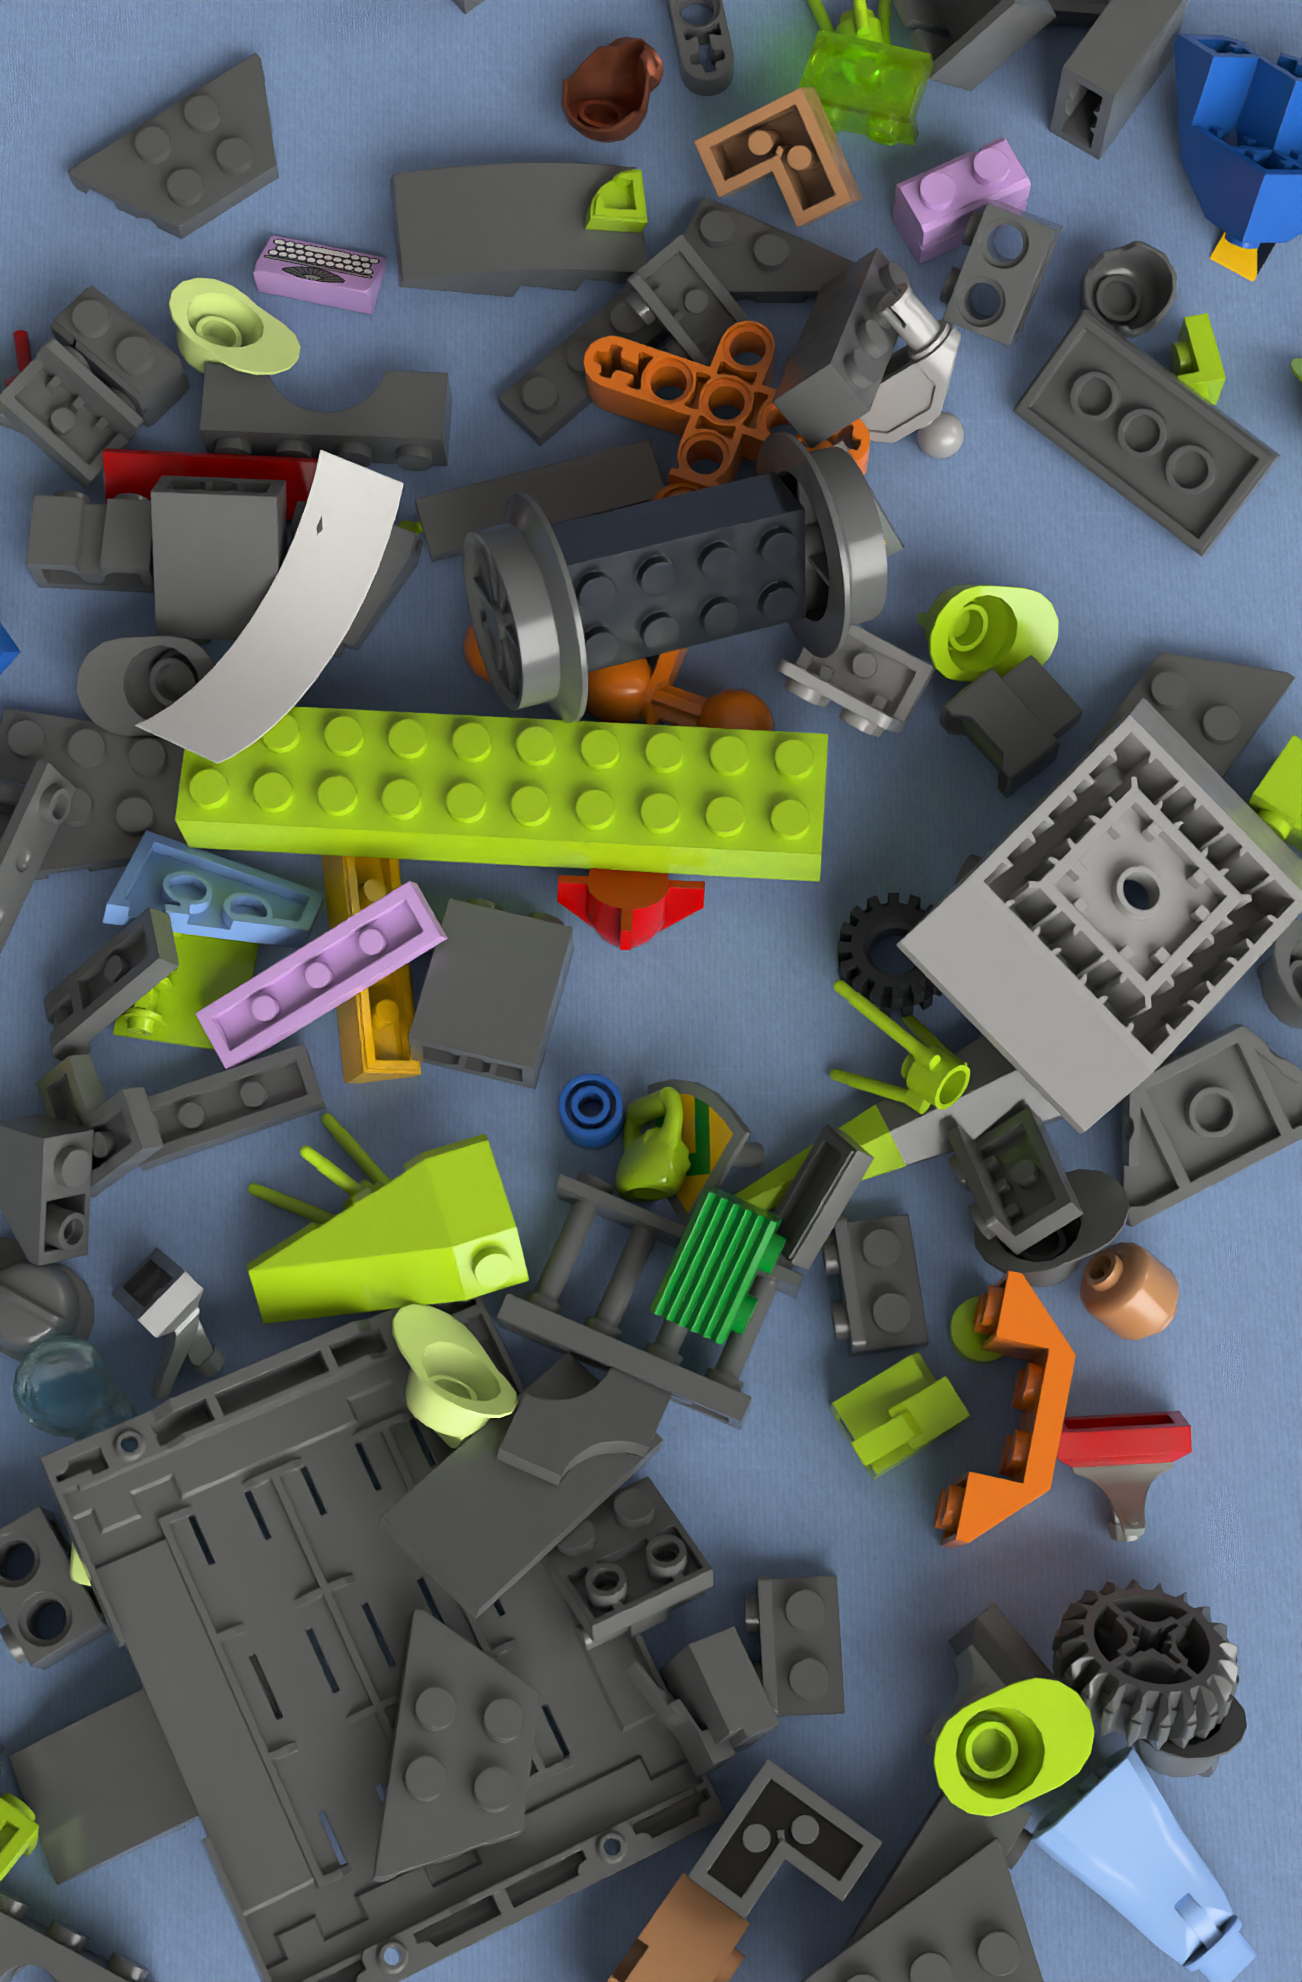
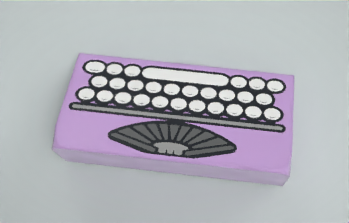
(320, 274)

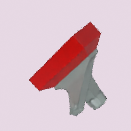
(1124, 1458)

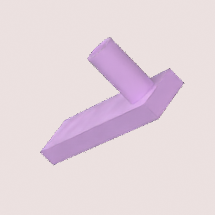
(321, 975)

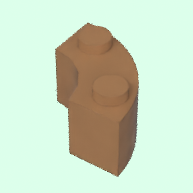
(685, 1940)

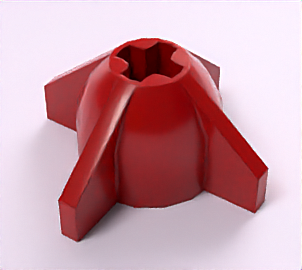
(629, 905)

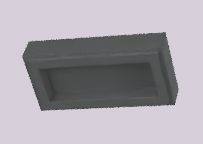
(820, 1194)

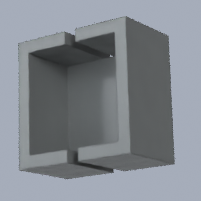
(981, 34)

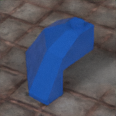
(1241, 137)

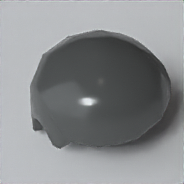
(1129, 288)

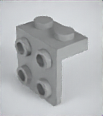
(866, 677)

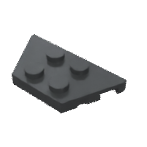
(191, 156)
(1208, 703)
(1206, 1119)
(455, 1752)

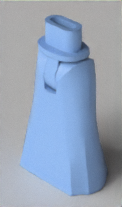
(1144, 1865)

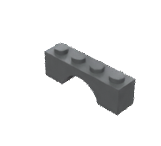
(397, 424)

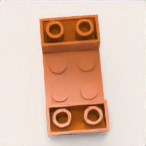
(1026, 1332)

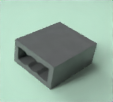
(1114, 70)
(214, 552)
(492, 992)

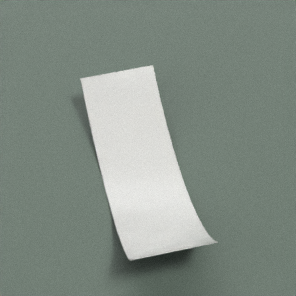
(298, 618)

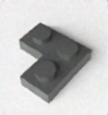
(122, 1125)

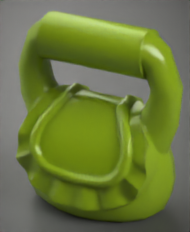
(654, 1161)

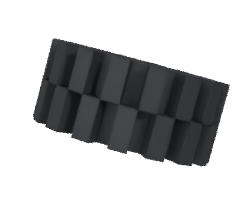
(856, 964)

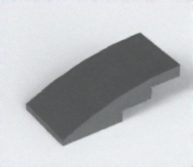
(507, 228)
(105, 1785)

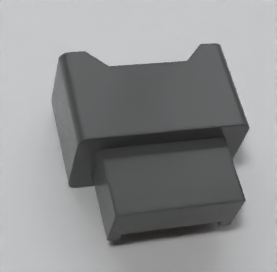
(1013, 720)

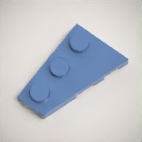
(212, 895)

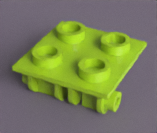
(205, 973)

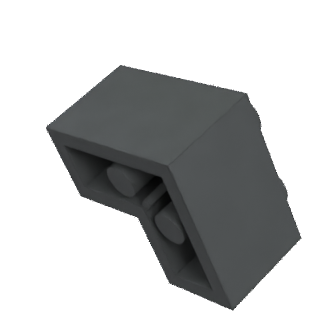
(778, 1823)

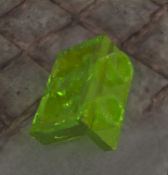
(868, 86)

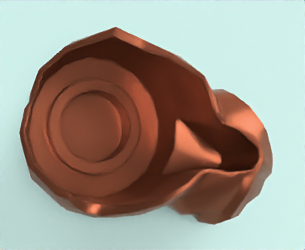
(612, 90)

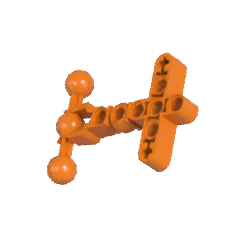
(634, 688)

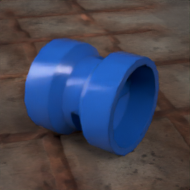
(591, 1124)

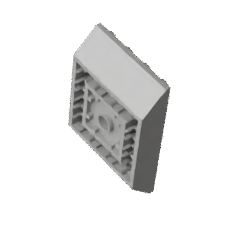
(1058, 959)

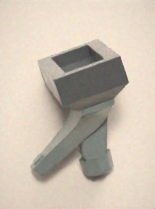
(167, 1304)
(987, 1659)

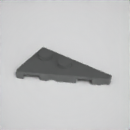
(758, 259)

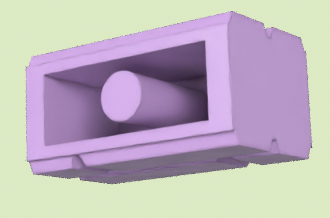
(938, 203)

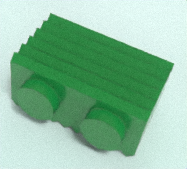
(717, 1266)

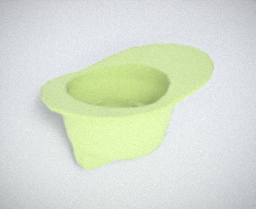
(228, 328)
(450, 1374)

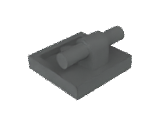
(627, 1566)

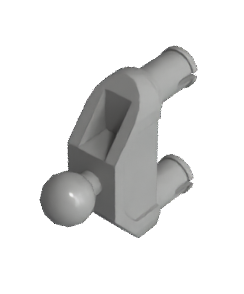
(916, 379)

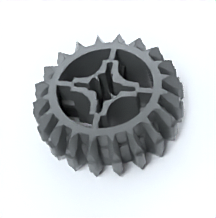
(1146, 1663)

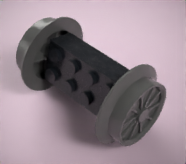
(675, 574)

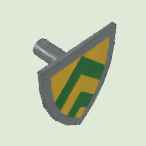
(714, 1142)

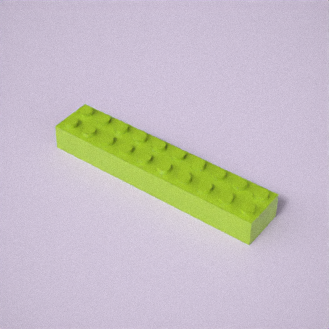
(517, 793)

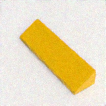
(378, 1019)

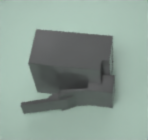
(711, 1701)

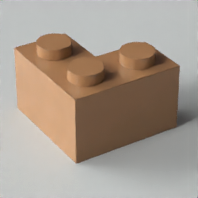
(784, 141)

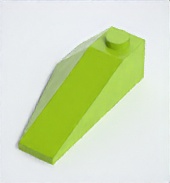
(417, 1240)

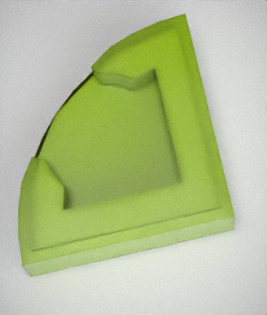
(619, 204)

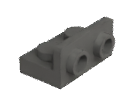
(877, 1285)
(798, 1643)

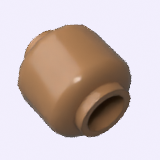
(1129, 1291)

